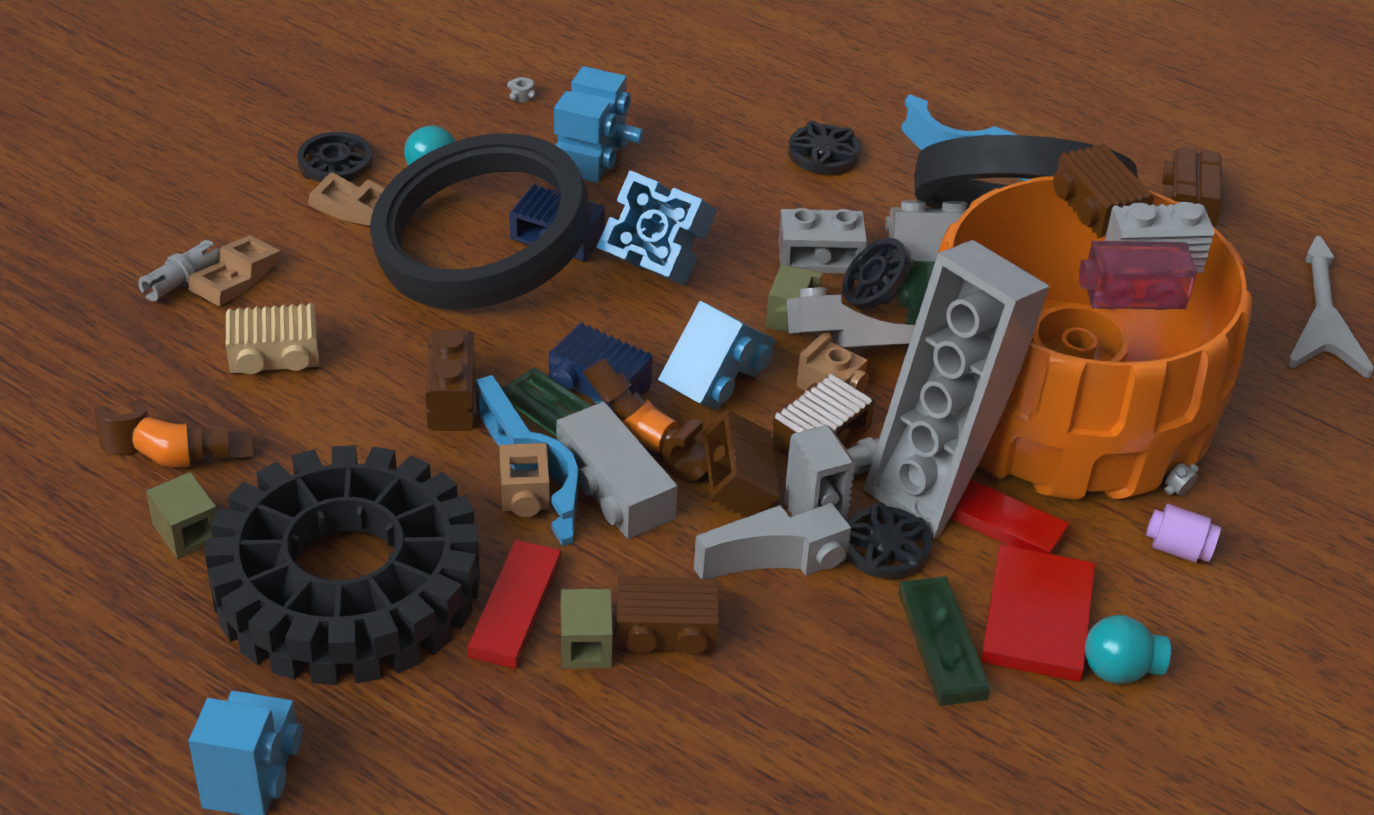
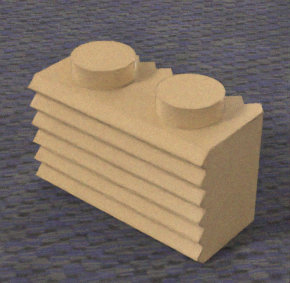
(272, 338)

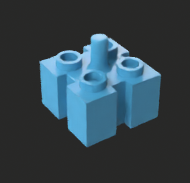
(593, 121)
(657, 228)

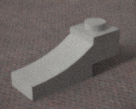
(823, 312)
(774, 540)

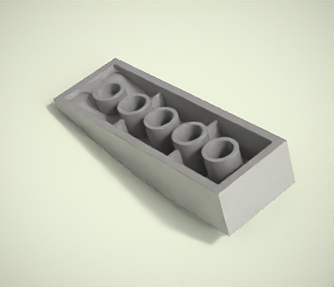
(954, 381)

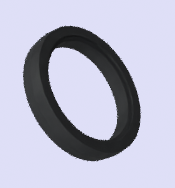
(950, 166)
(499, 280)

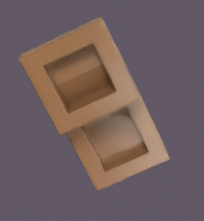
(345, 200)
(238, 269)

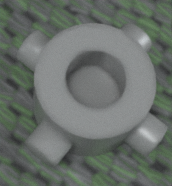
(522, 89)
(1181, 479)

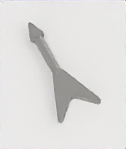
(1326, 328)

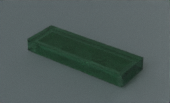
(943, 641)

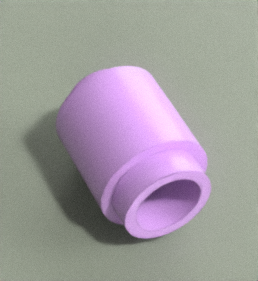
(1183, 533)

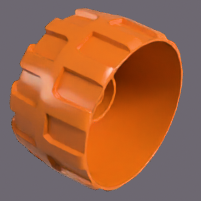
(1103, 390)

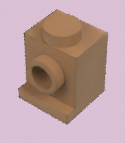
(827, 357)
(524, 490)

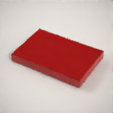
(1039, 613)

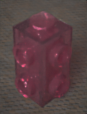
(1138, 275)

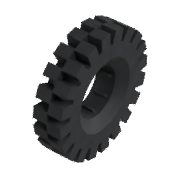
(356, 621)

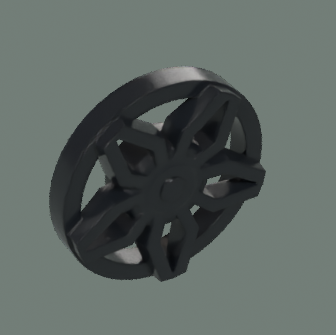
(825, 148)
(334, 156)
(877, 272)
(888, 541)

